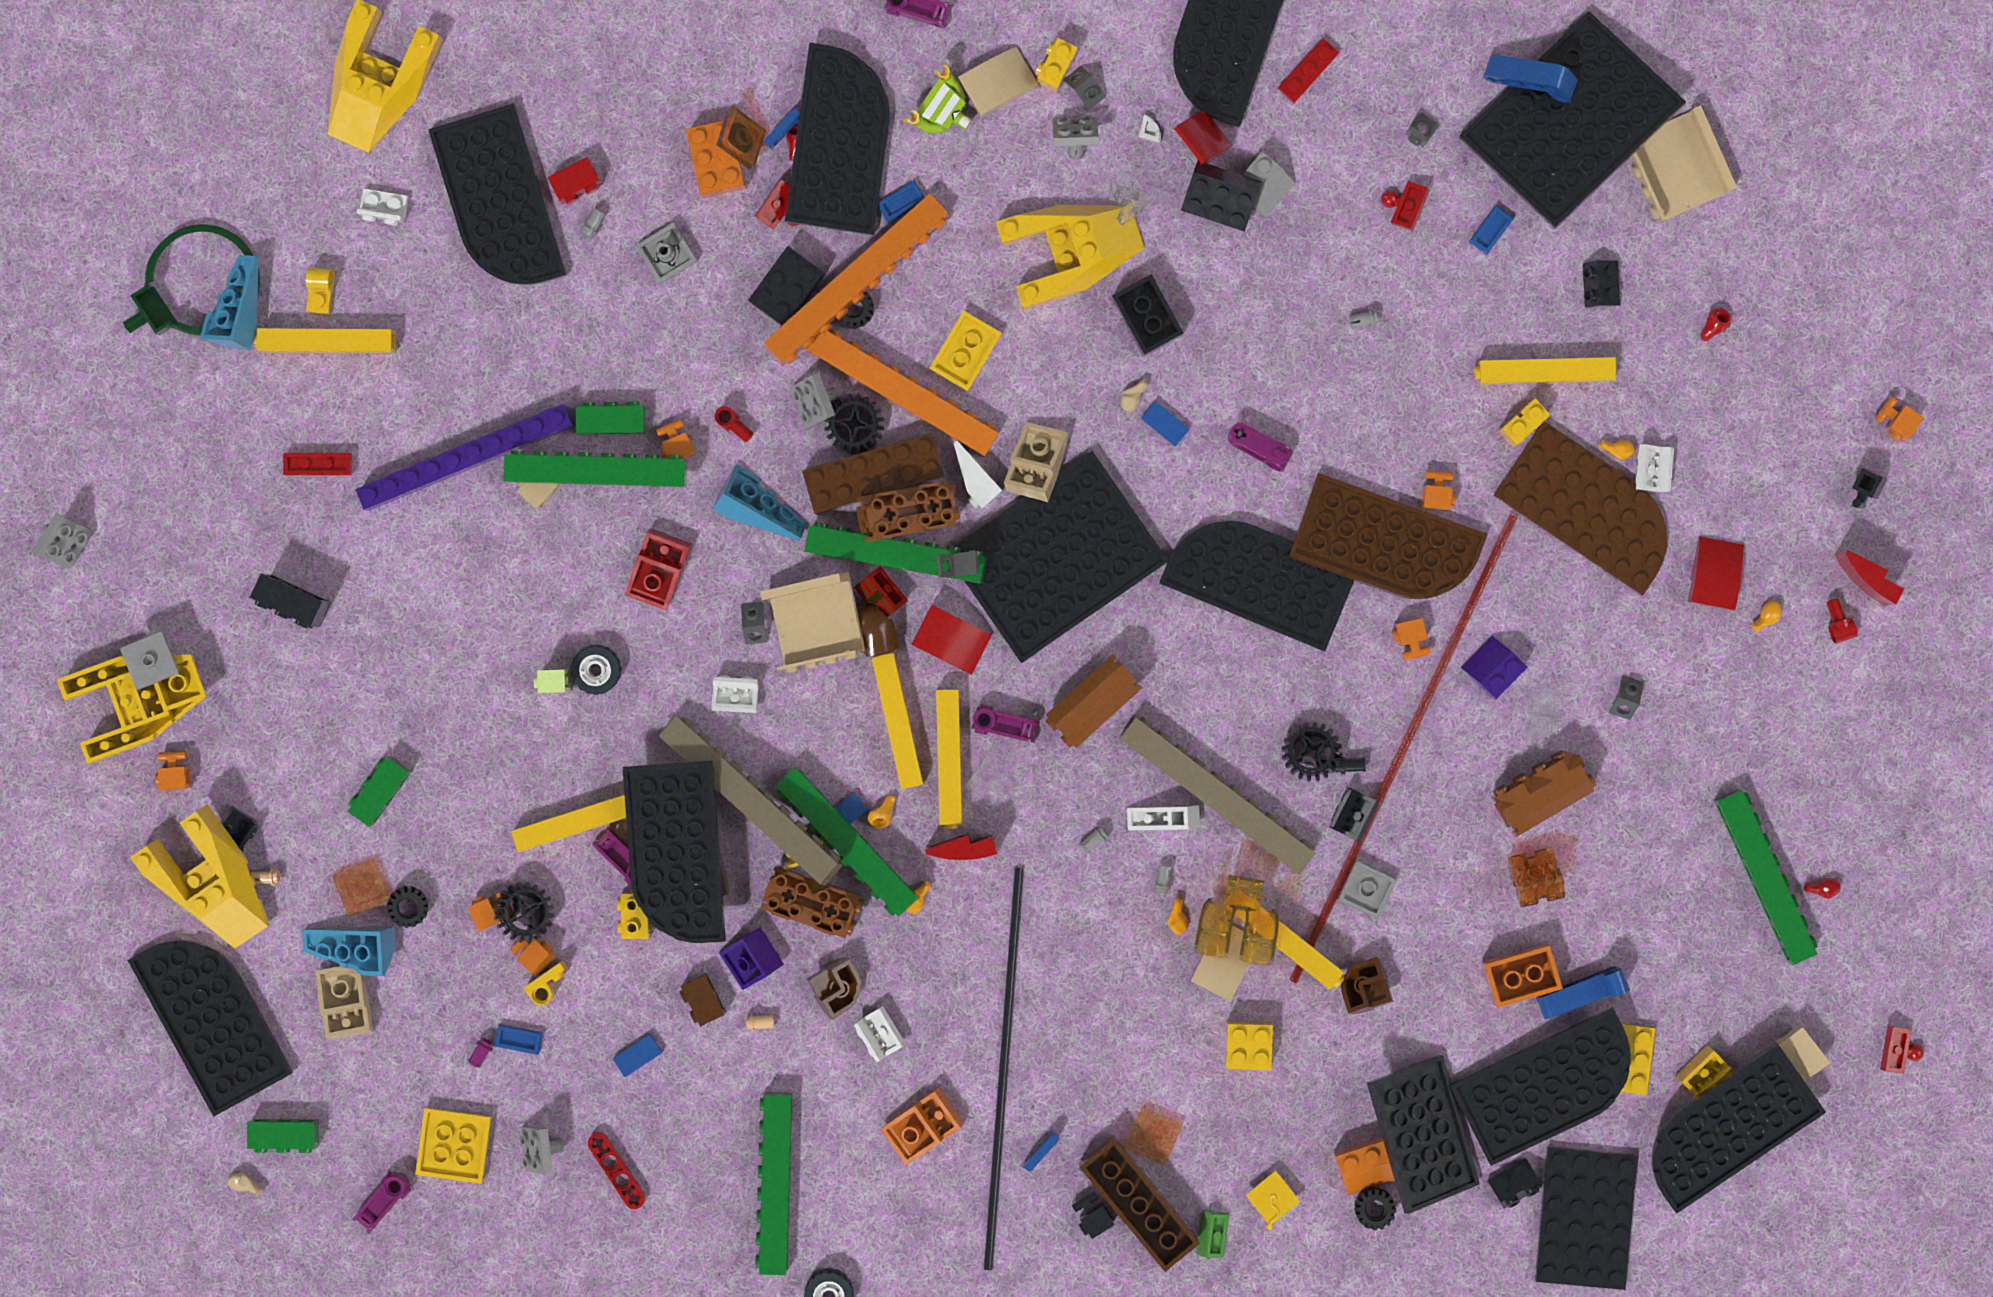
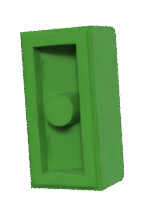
(1212, 1234)

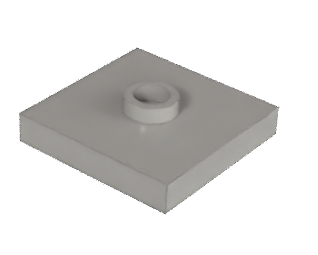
(150, 660)
(1367, 889)

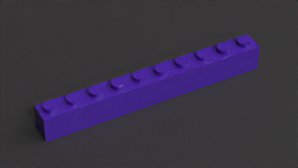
(465, 457)

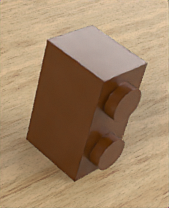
(702, 999)

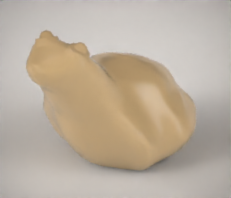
(1132, 397)
(243, 1182)

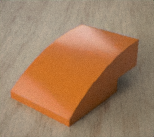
(922, 1126)

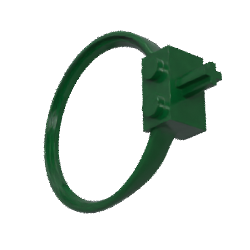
(148, 300)

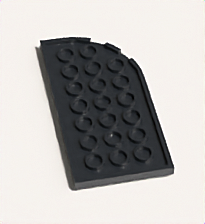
(1222, 52)
(838, 143)
(498, 197)
(1255, 579)
(675, 848)
(211, 1021)
(1546, 1086)
(1731, 1126)

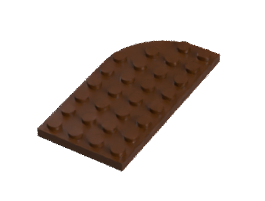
(1587, 507)
(1384, 541)

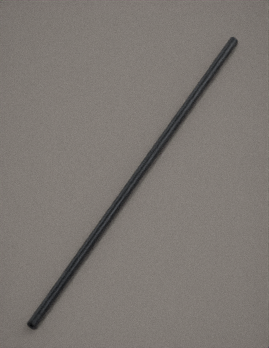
(1003, 1069)

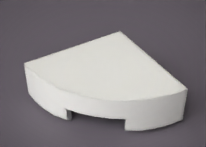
(1150, 130)

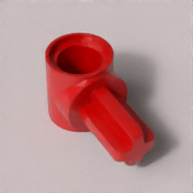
(734, 424)
(1842, 627)

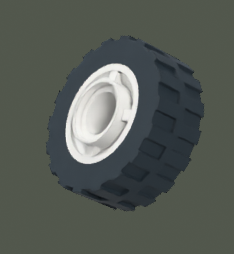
(595, 655)
(829, 1280)

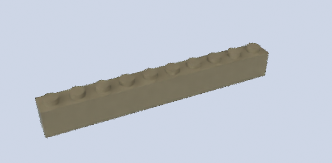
(1217, 795)
(754, 803)

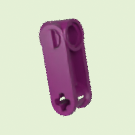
(921, 10)
(1261, 447)
(1005, 724)
(615, 852)
(382, 1200)

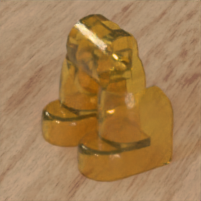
(1217, 920)

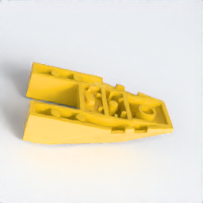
(371, 93)
(1084, 245)
(140, 712)
(216, 890)

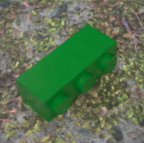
(610, 418)
(378, 790)
(283, 1135)

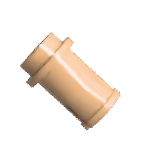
(266, 877)
(759, 1022)

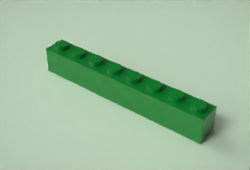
(595, 470)
(884, 552)
(847, 842)
(1766, 877)
(775, 1183)

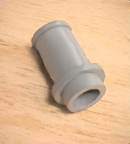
(592, 223)
(1365, 319)
(1094, 840)
(1163, 879)

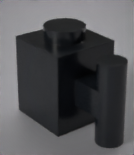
(1868, 485)
(1096, 1218)

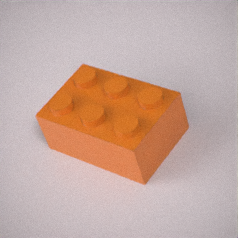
(714, 168)
(1521, 975)

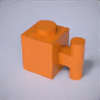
(1902, 422)
(676, 444)
(1437, 496)
(1411, 633)
(173, 776)
(483, 912)
(535, 955)

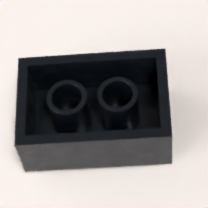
(1221, 196)
(786, 286)
(1147, 315)
(289, 601)

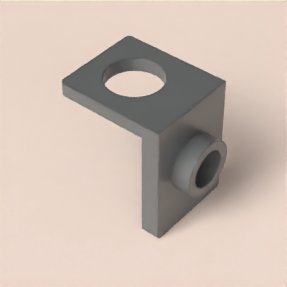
(1085, 87)
(1418, 138)
(959, 564)
(753, 621)
(1628, 695)

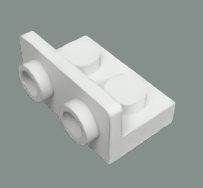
(383, 206)

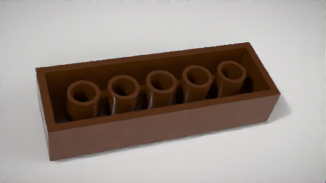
(873, 472)
(1139, 1203)

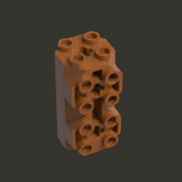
(907, 511)
(1092, 702)
(1543, 792)
(810, 903)

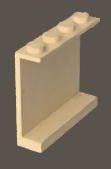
(1681, 166)
(816, 621)

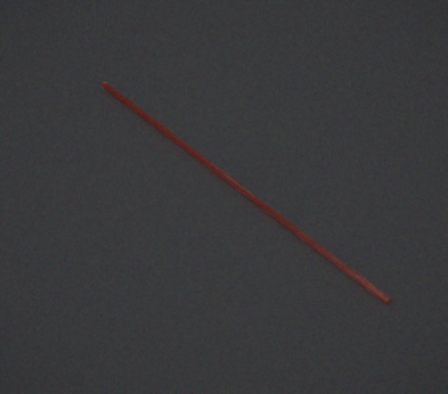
(1411, 731)

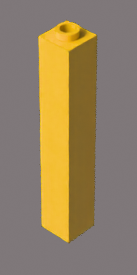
(325, 340)
(1545, 371)
(897, 720)
(949, 758)
(569, 823)
(1305, 955)

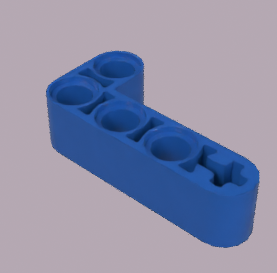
(1532, 75)
(1583, 991)

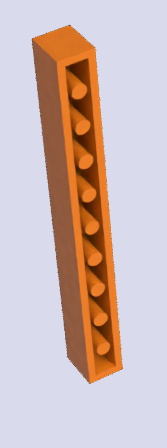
(856, 280)
(904, 391)

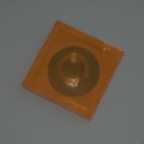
(741, 137)
(361, 887)
(1153, 1135)

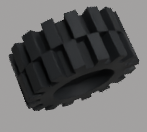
(863, 317)
(407, 920)
(1375, 1222)

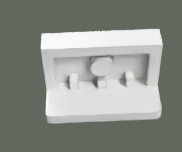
(1654, 468)
(735, 694)
(879, 1034)

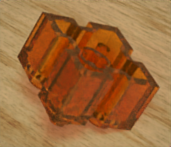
(1536, 877)

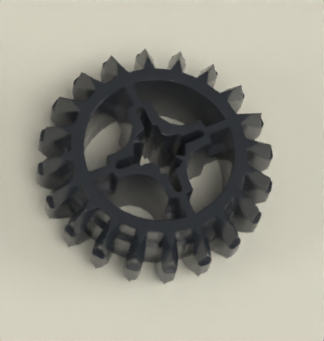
(856, 410)
(1303, 735)
(528, 919)

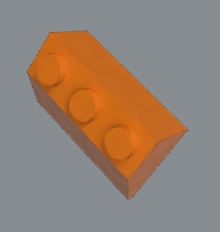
(1364, 1165)

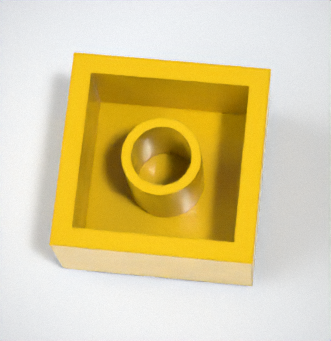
(1248, 1045)

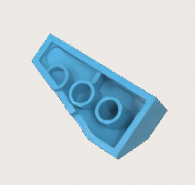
(235, 314)
(752, 505)
(358, 948)

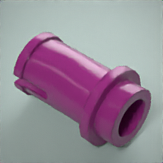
(480, 1052)

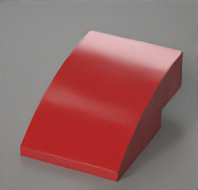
(1203, 137)
(658, 569)
(1716, 573)
(1869, 577)
(951, 639)
(963, 848)

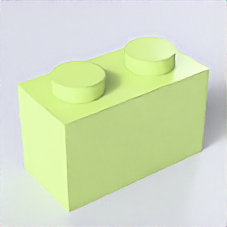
(553, 681)

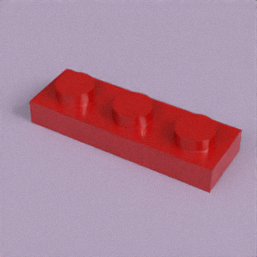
(1308, 70)
(317, 464)

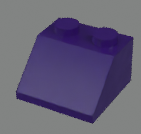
(1494, 667)
(751, 958)

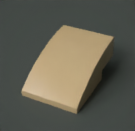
(998, 81)
(1036, 461)
(1222, 974)
(343, 1003)
(1802, 1052)

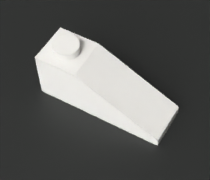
(977, 481)
(1164, 817)

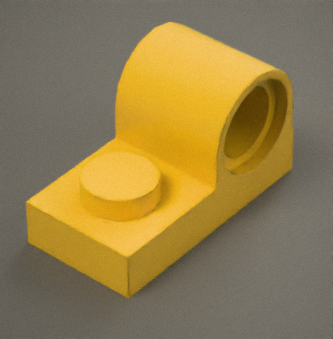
(320, 291)
(544, 982)

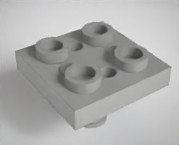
(1075, 133)
(653, 248)
(814, 400)
(58, 539)
(538, 1149)

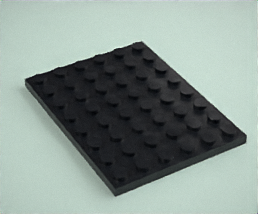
(1565, 151)
(1060, 557)

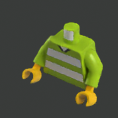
(942, 106)

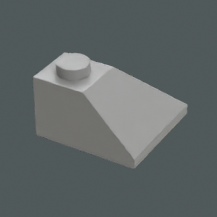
(1274, 183)

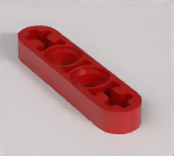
(619, 1168)

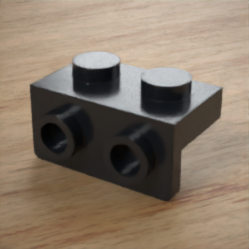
(1601, 283)
(1354, 814)
(239, 826)
(1515, 1184)

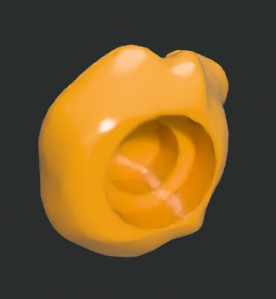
(1620, 449)
(1769, 614)
(882, 816)
(920, 891)
(1177, 920)

